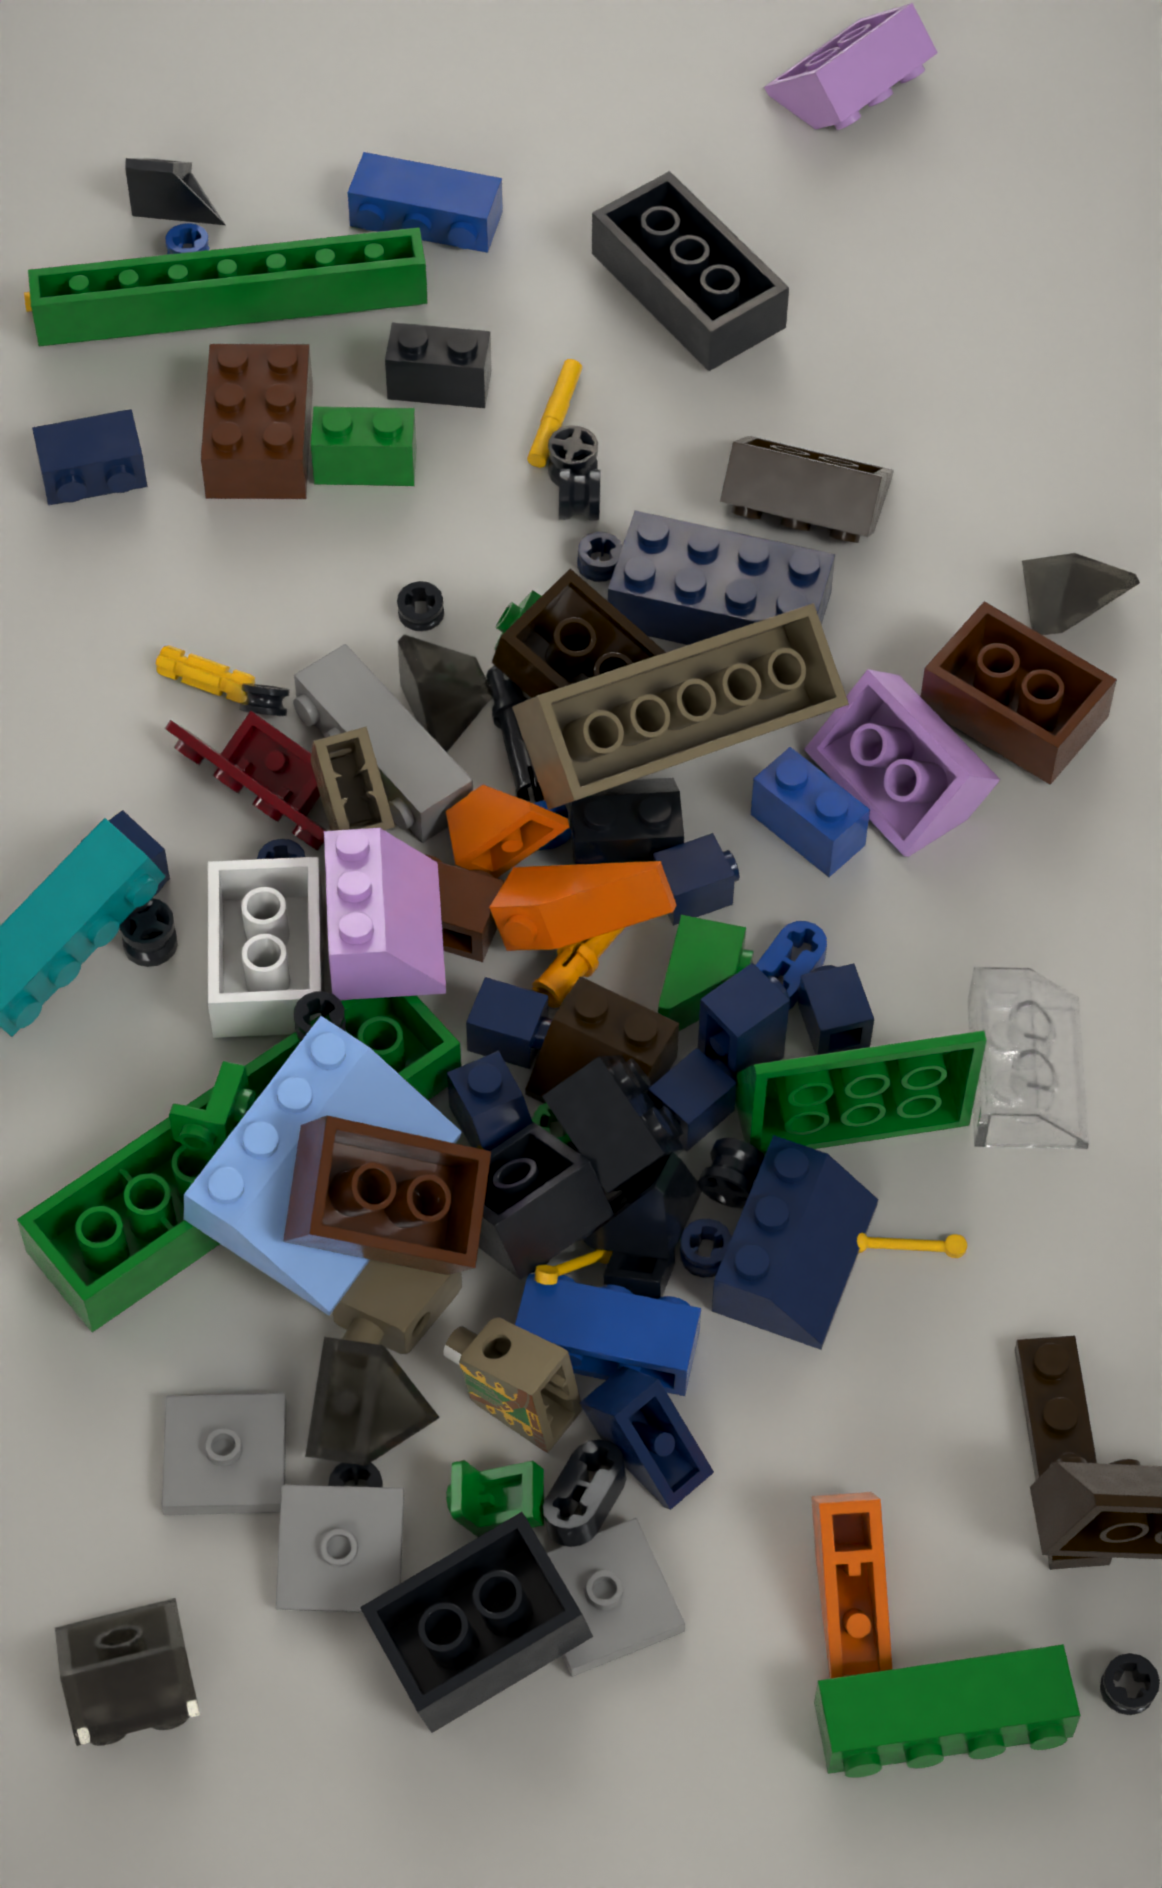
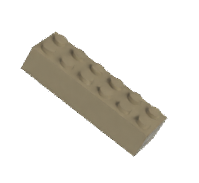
(679, 705)

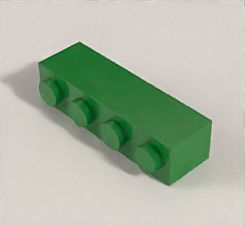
(946, 1710)

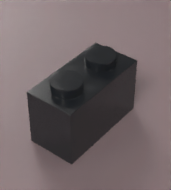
(438, 365)

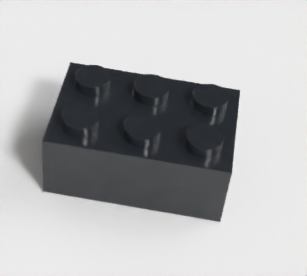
(476, 1622)

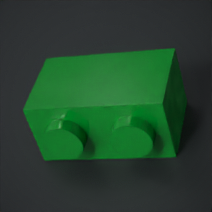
(363, 446)

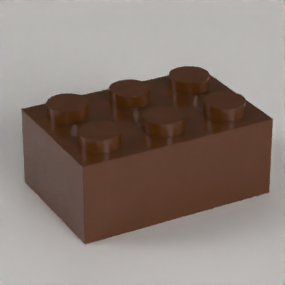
(257, 421)
(1017, 692)
(387, 1196)

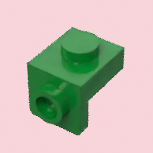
(227, 1105)
(495, 1495)

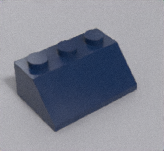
(794, 1244)

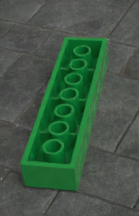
(124, 1222)

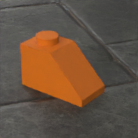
(499, 830)

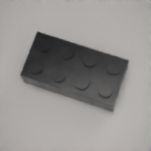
(689, 270)

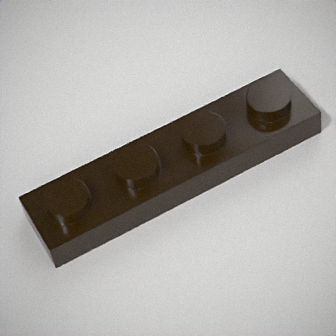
(1055, 1413)

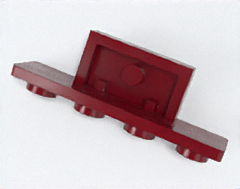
(266, 765)

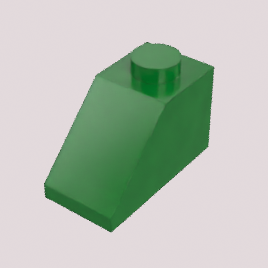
(700, 961)

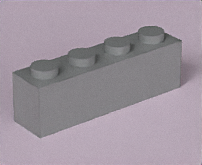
(415, 770)

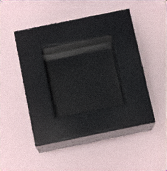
(639, 1273)

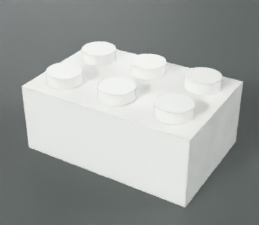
(263, 943)

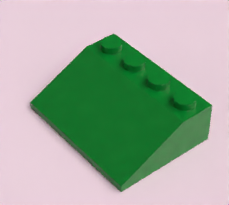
(862, 1092)

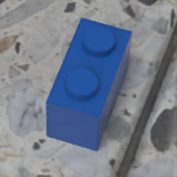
(809, 811)

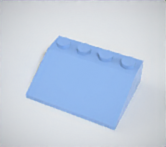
(248, 1181)

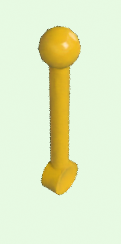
(954, 1245)
(549, 1274)

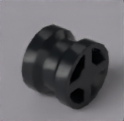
(571, 444)
(579, 494)
(143, 921)
(731, 1172)

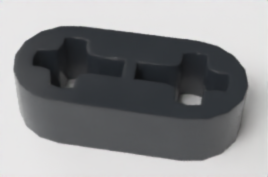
(594, 1497)

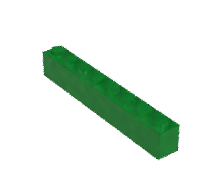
(228, 286)

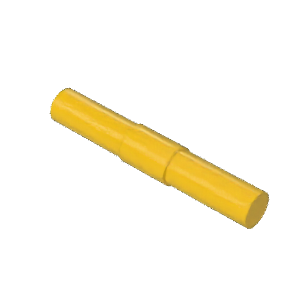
(555, 411)

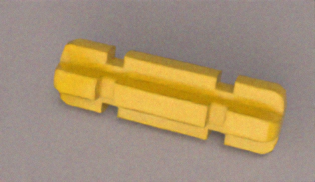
(203, 673)

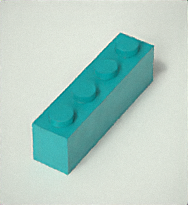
(69, 919)

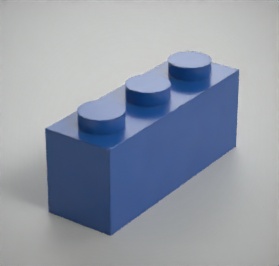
(445, 202)
(614, 1329)

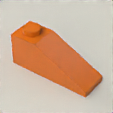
(577, 902)
(852, 1582)

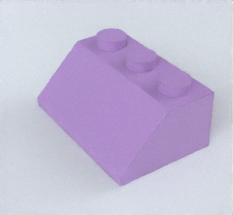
(855, 68)
(901, 762)
(382, 917)

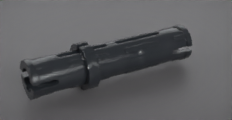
(505, 696)

